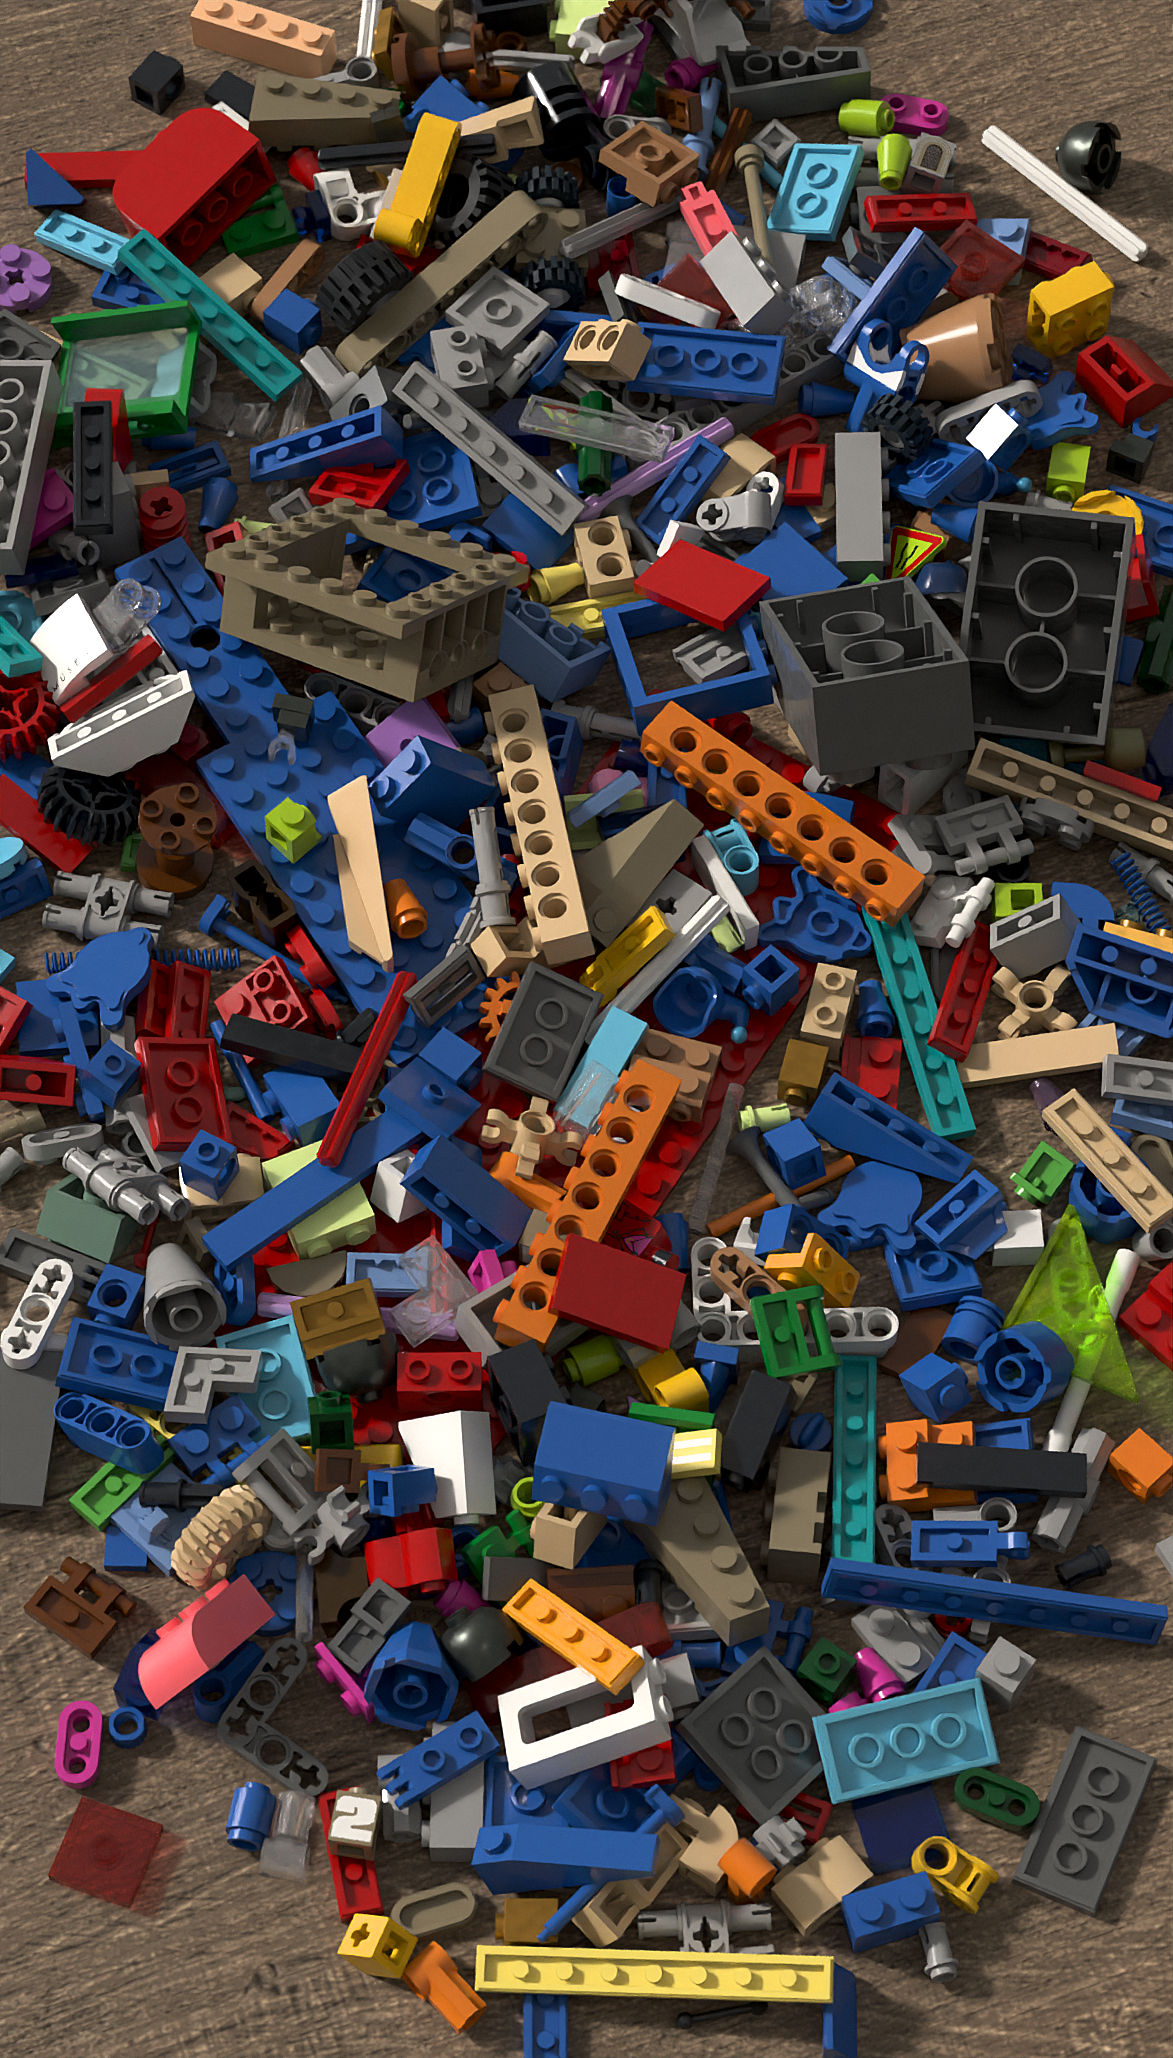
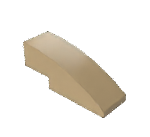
(510, 949)
(620, 1901)

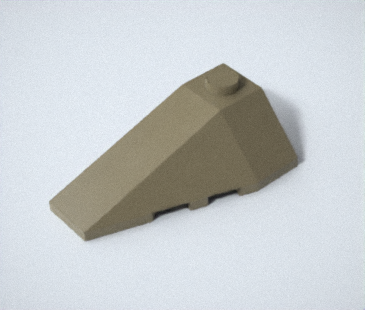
(629, 867)

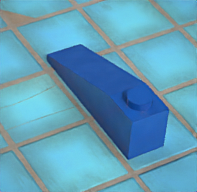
(346, 442)
(872, 1128)
(550, 1857)

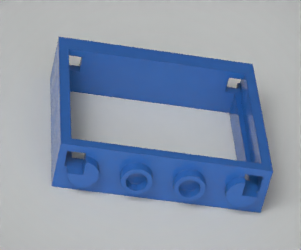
(702, 700)

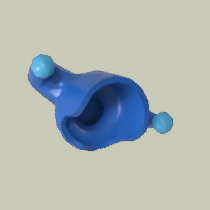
(986, 483)
(693, 1000)

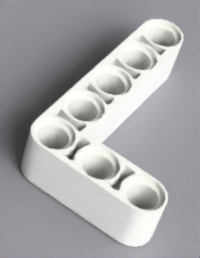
(734, 1325)

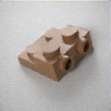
(652, 163)
(686, 1059)

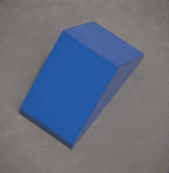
(47, 186)

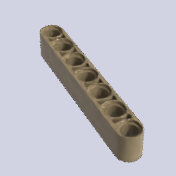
(441, 284)

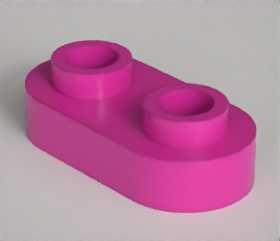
(917, 115)
(79, 1747)

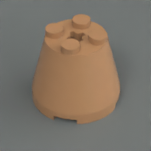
(964, 351)

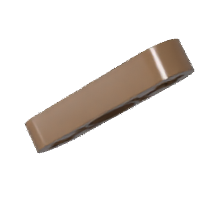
(292, 275)
(745, 1266)

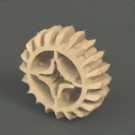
(220, 1537)

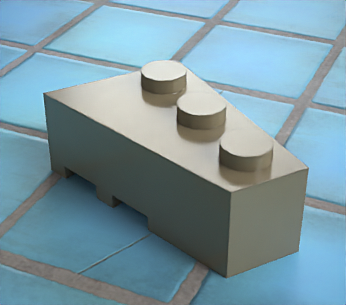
(796, 1516)

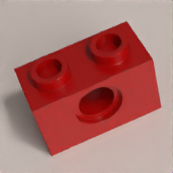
(440, 1381)

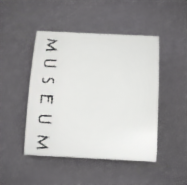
(70, 649)

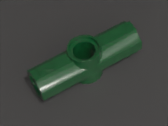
(594, 463)
(1157, 664)

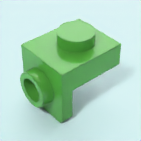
(1043, 1174)

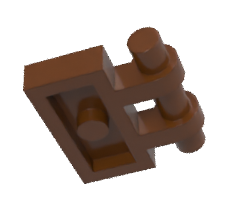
(73, 1617)

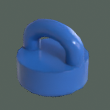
(810, 1432)

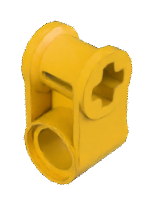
(956, 1874)

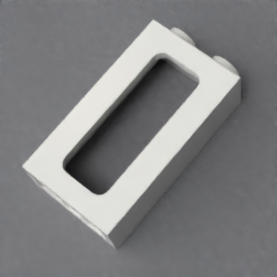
(588, 1744)

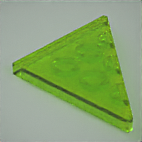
(1071, 1301)

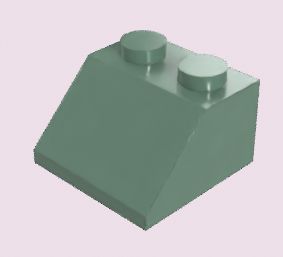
(84, 1222)

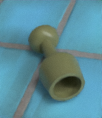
(1122, 752)

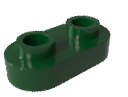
(998, 1796)

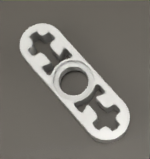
(667, 302)
(39, 1331)

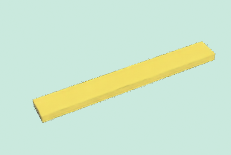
(655, 1974)

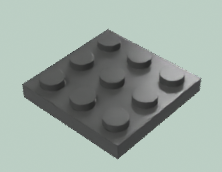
(758, 1735)

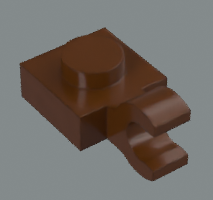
(340, 1468)

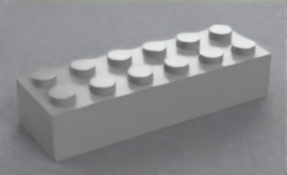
(27, 423)

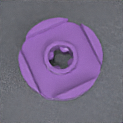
(34, 272)

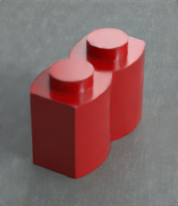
(413, 1561)

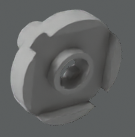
(1055, 820)

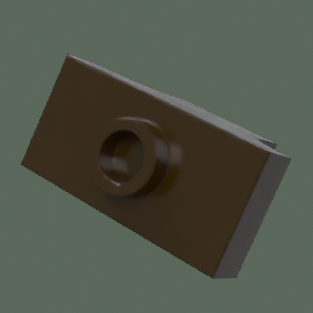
(338, 1588)

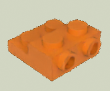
(899, 1451)

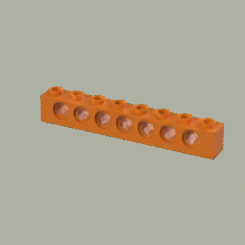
(773, 794)
(655, 1094)

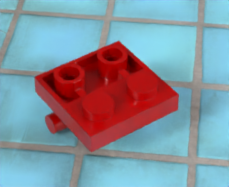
(268, 996)

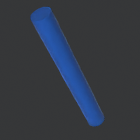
(243, 1076)

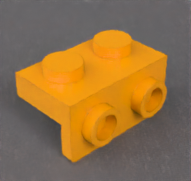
(816, 1266)

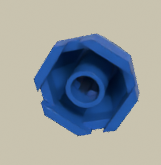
(411, 1679)

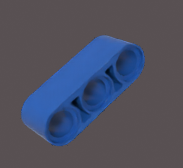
(108, 1432)

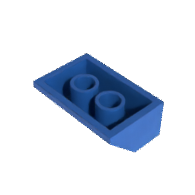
(604, 1463)

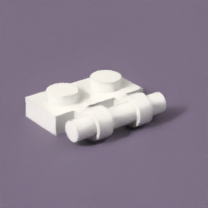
(950, 910)

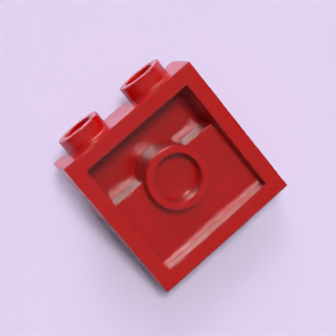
(1152, 1317)

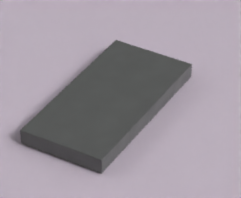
(27, 1431)
(1084, 1821)

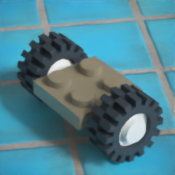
(539, 262)

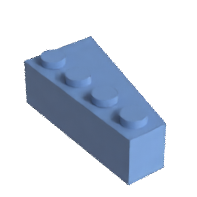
(546, 651)

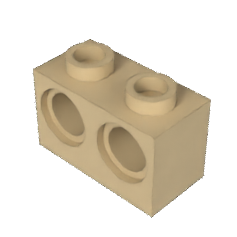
(608, 350)
(606, 560)
(829, 1008)

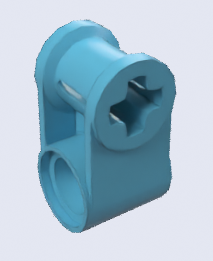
(736, 854)

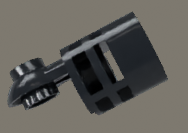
(567, 119)

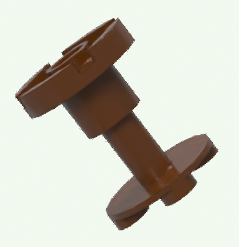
(419, 66)
(176, 840)

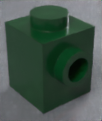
(330, 1421)

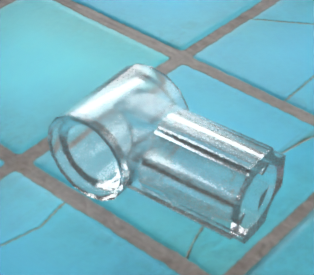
(287, 1848)

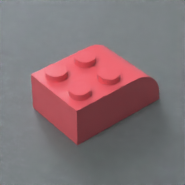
(202, 1638)

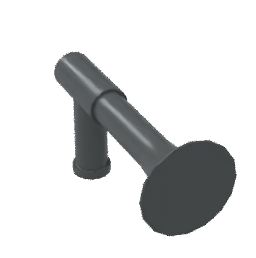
(621, 507)
(746, 1145)

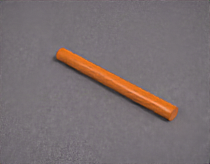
(768, 1202)

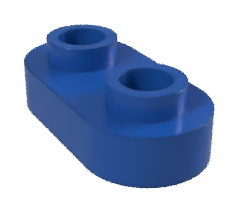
(238, 1291)

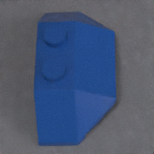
(1123, 980)

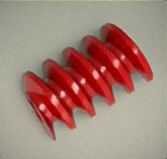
(162, 518)

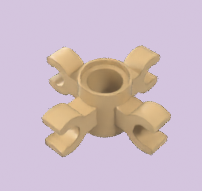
(1034, 991)
(532, 1137)

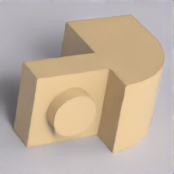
(710, 1841)

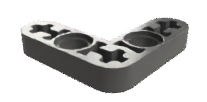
(261, 1733)

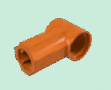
(534, 1193)
(746, 1872)
(436, 1979)

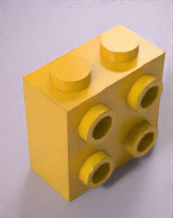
(1069, 310)

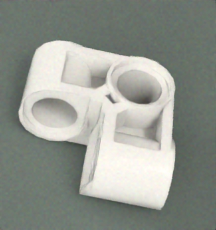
(343, 199)

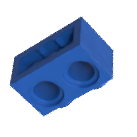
(786, 1228)

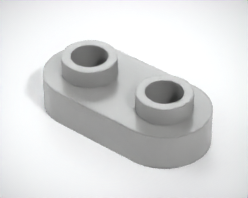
(54, 1143)

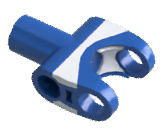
(878, 374)

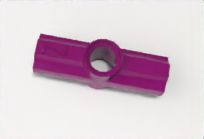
(622, 77)

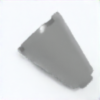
(180, 1300)

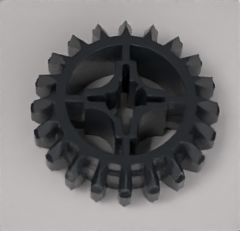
(89, 805)

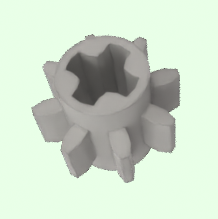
(506, 1476)
(780, 1841)

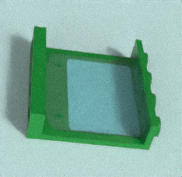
(134, 349)

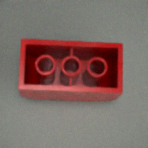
(193, 182)

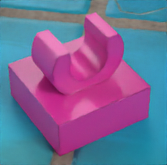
(488, 1271)

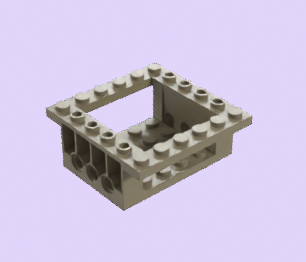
(290, 598)

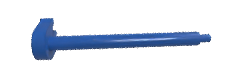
(214, 920)
(665, 1812)

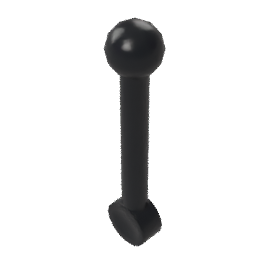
(686, 2020)

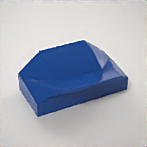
(966, 1218)

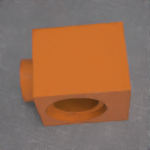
(1142, 1467)

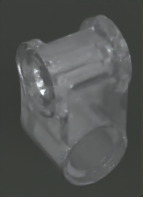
(120, 613)

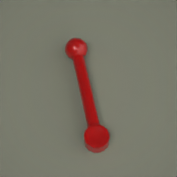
(140, 1259)

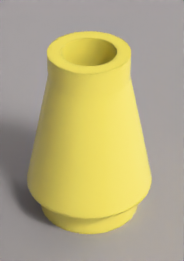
(554, 582)

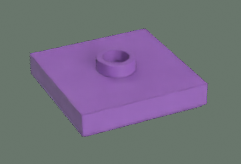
(403, 726)

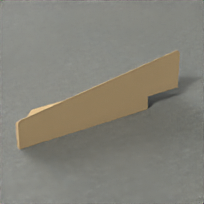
(513, 127)
(360, 873)

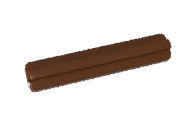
(725, 155)

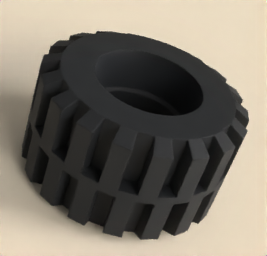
(467, 197)
(361, 285)

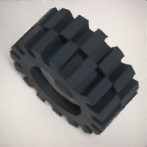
(899, 427)

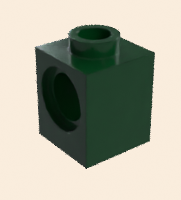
(826, 1672)

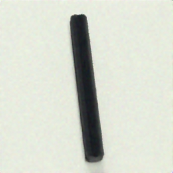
(396, 152)

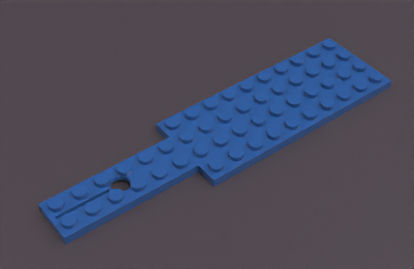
(238, 696)

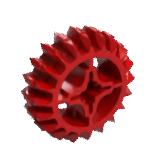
(20, 698)

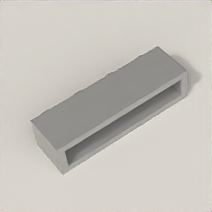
(859, 505)

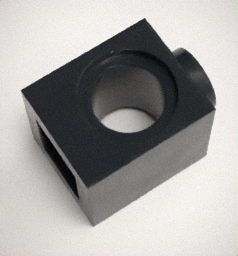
(157, 82)

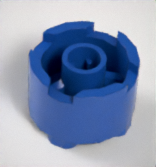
(1098, 1209)
(1023, 1367)

